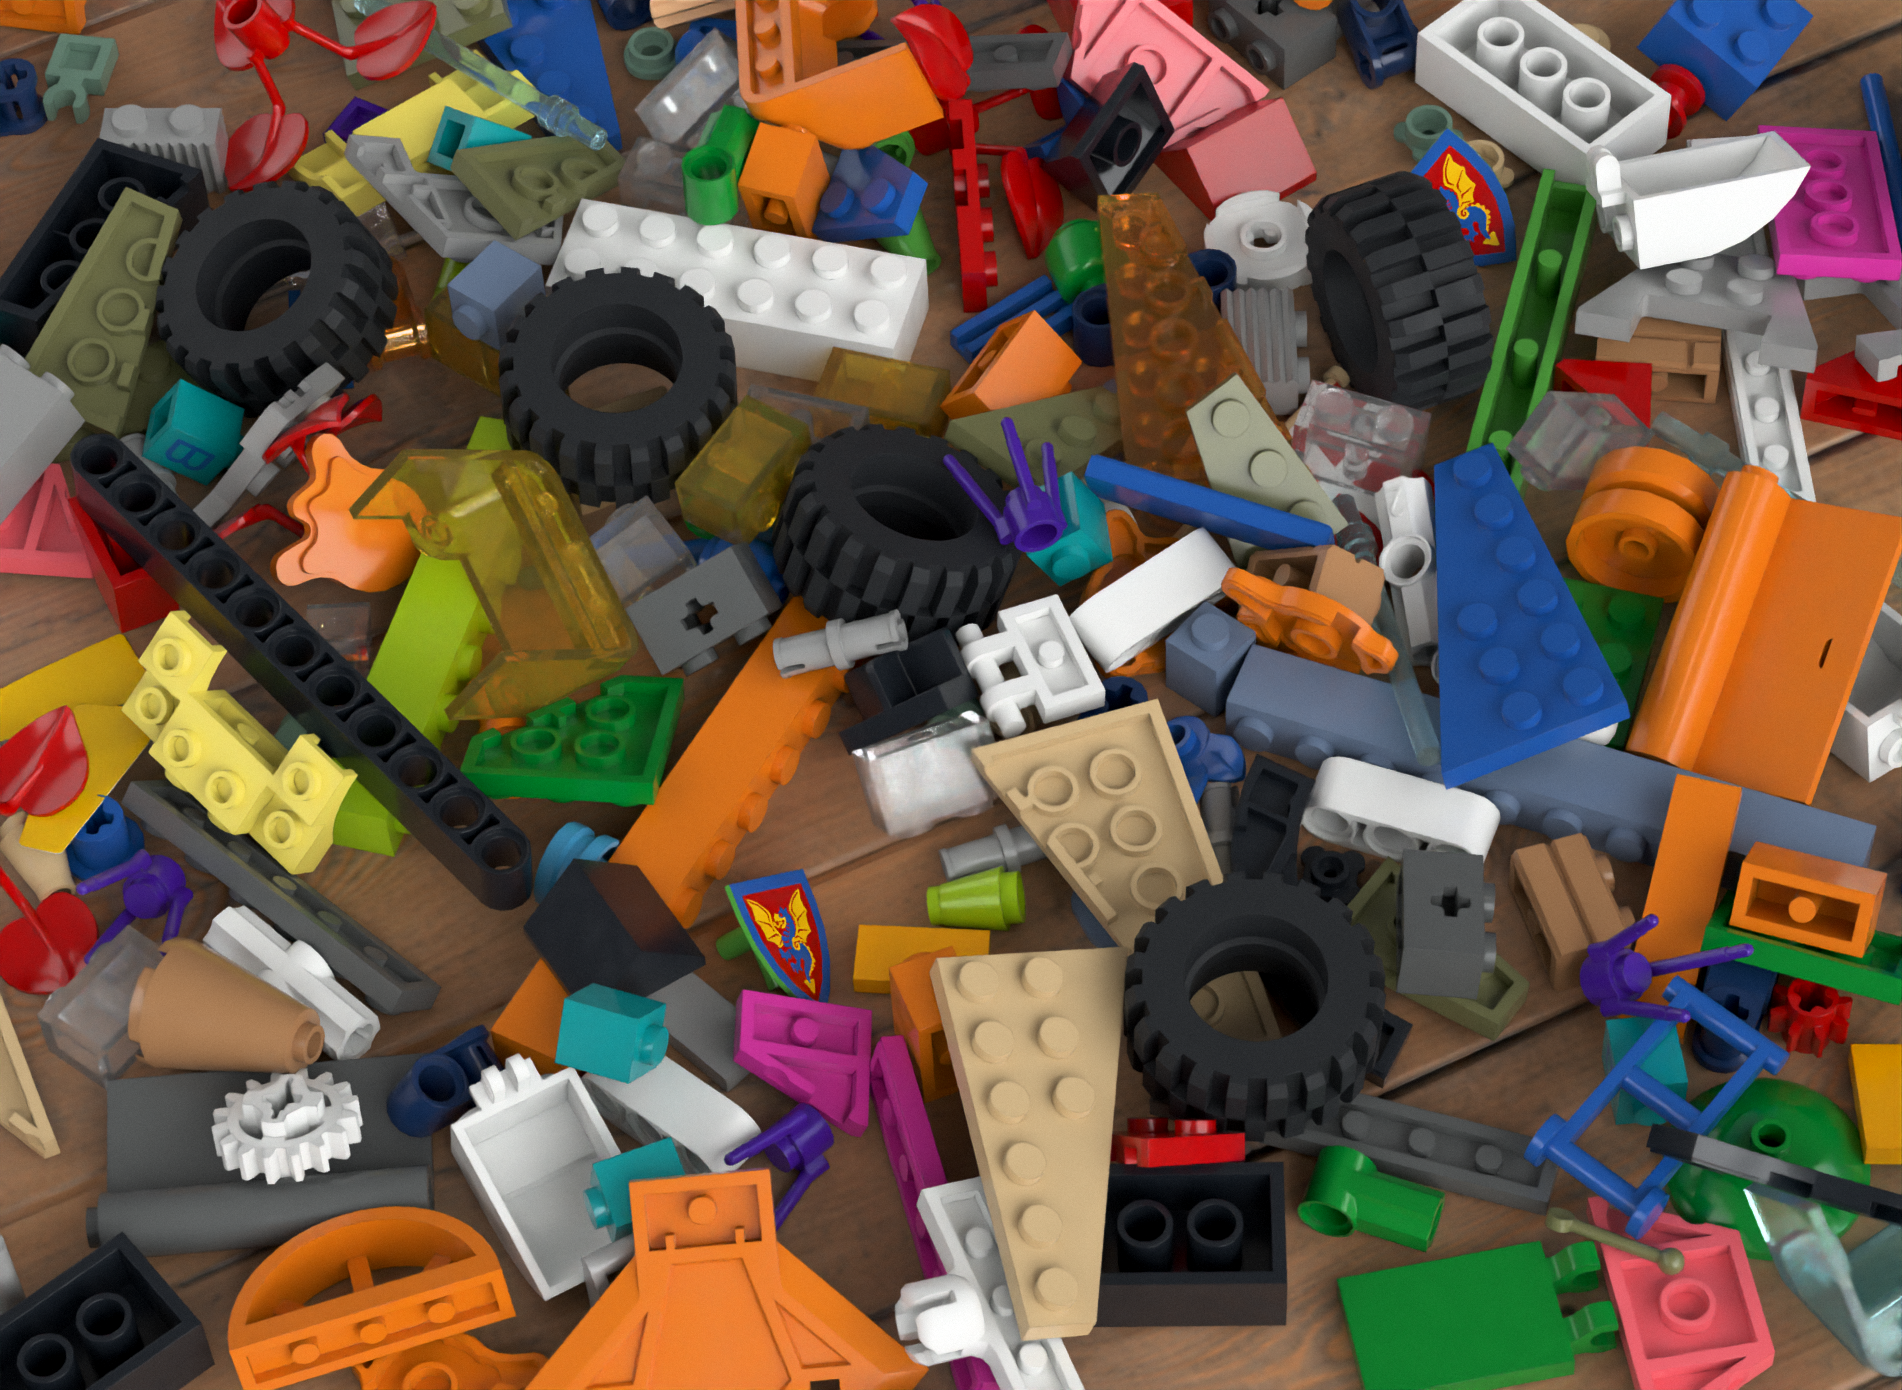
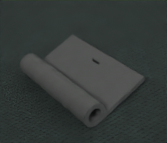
(180, 1199)

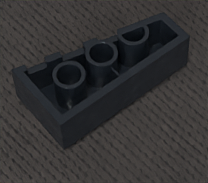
(72, 222)

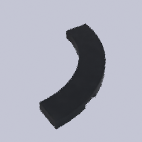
(1267, 841)
(1776, 1174)

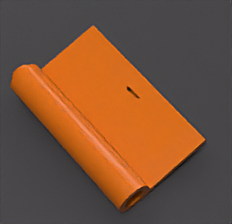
(1767, 638)

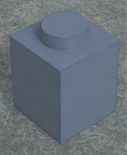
(493, 293)
(1207, 657)

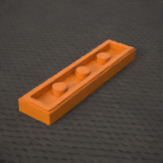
(1687, 877)

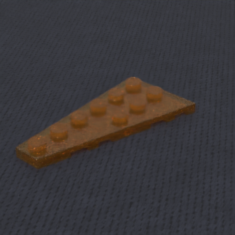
(1163, 336)

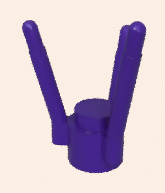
(1030, 516)
(150, 890)
(1618, 976)
(790, 1144)

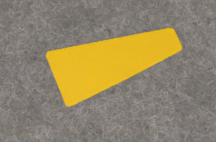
(95, 675)
(112, 747)

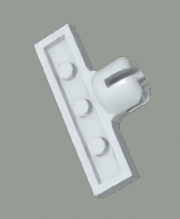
(971, 1305)

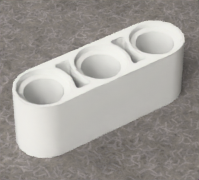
(1151, 600)
(1393, 811)
(676, 1106)

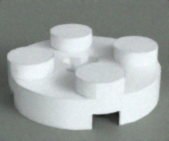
(1258, 216)

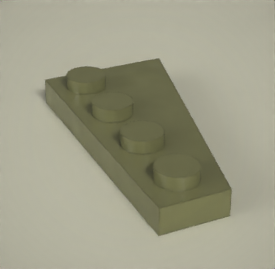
(108, 312)

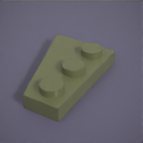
(1499, 992)

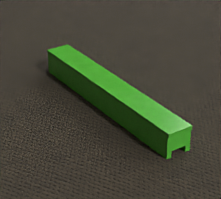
(1536, 315)

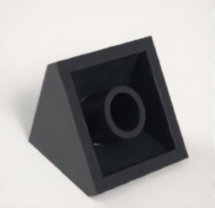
(1111, 137)
(610, 930)

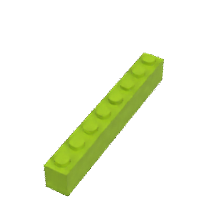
(423, 667)

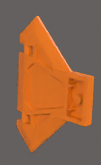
(721, 1304)

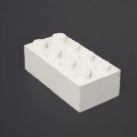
(1539, 86)

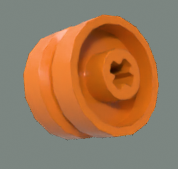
(1641, 521)

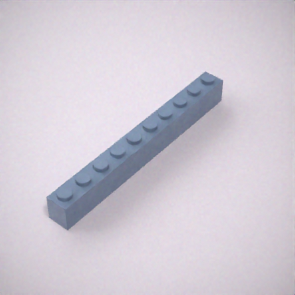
(1574, 788)

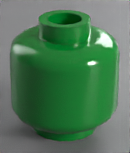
(1075, 258)

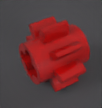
(1809, 1016)

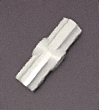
(1409, 542)
(298, 972)

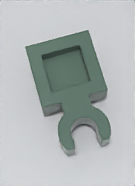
(76, 69)

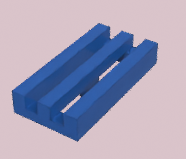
(1038, 295)

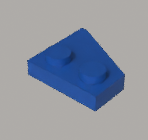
(868, 198)

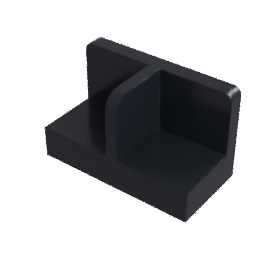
(907, 688)

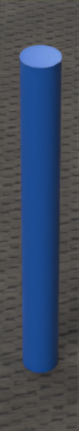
(1881, 121)

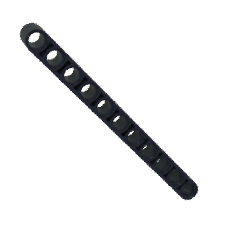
(272, 639)

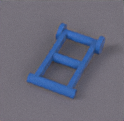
(1645, 1204)

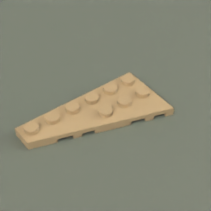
(1123, 833)
(1038, 1092)

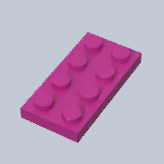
(1841, 211)

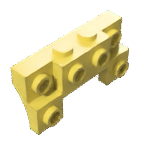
(415, 125)
(229, 757)

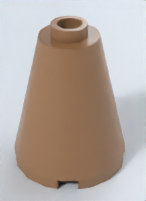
(218, 1016)

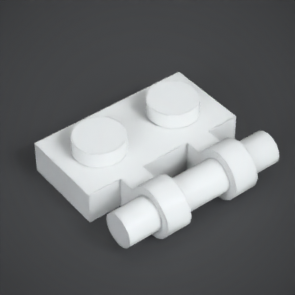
(1048, 656)

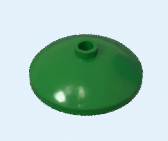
(1811, 1135)

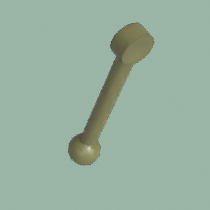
(1669, 1260)

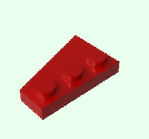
(973, 222)

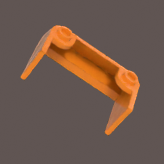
(795, 78)

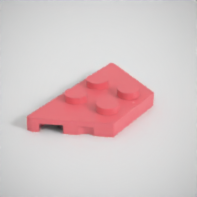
(1187, 71)
(41, 532)
(1689, 1326)

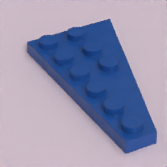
(559, 55)
(1510, 637)

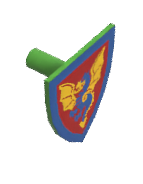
(1473, 195)
(784, 932)

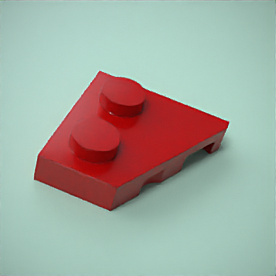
(1192, 1142)

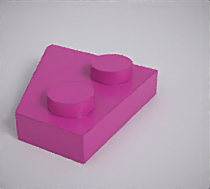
(808, 1052)

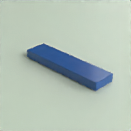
(1202, 506)

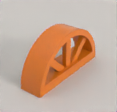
(284, 1342)

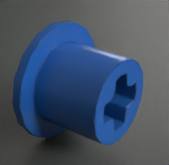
(104, 841)

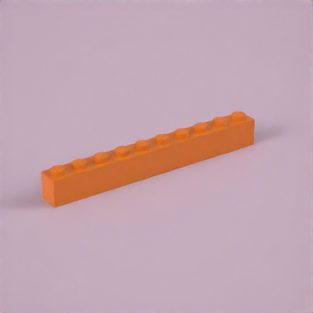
(700, 811)

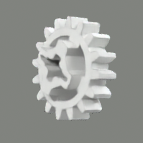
(287, 1126)

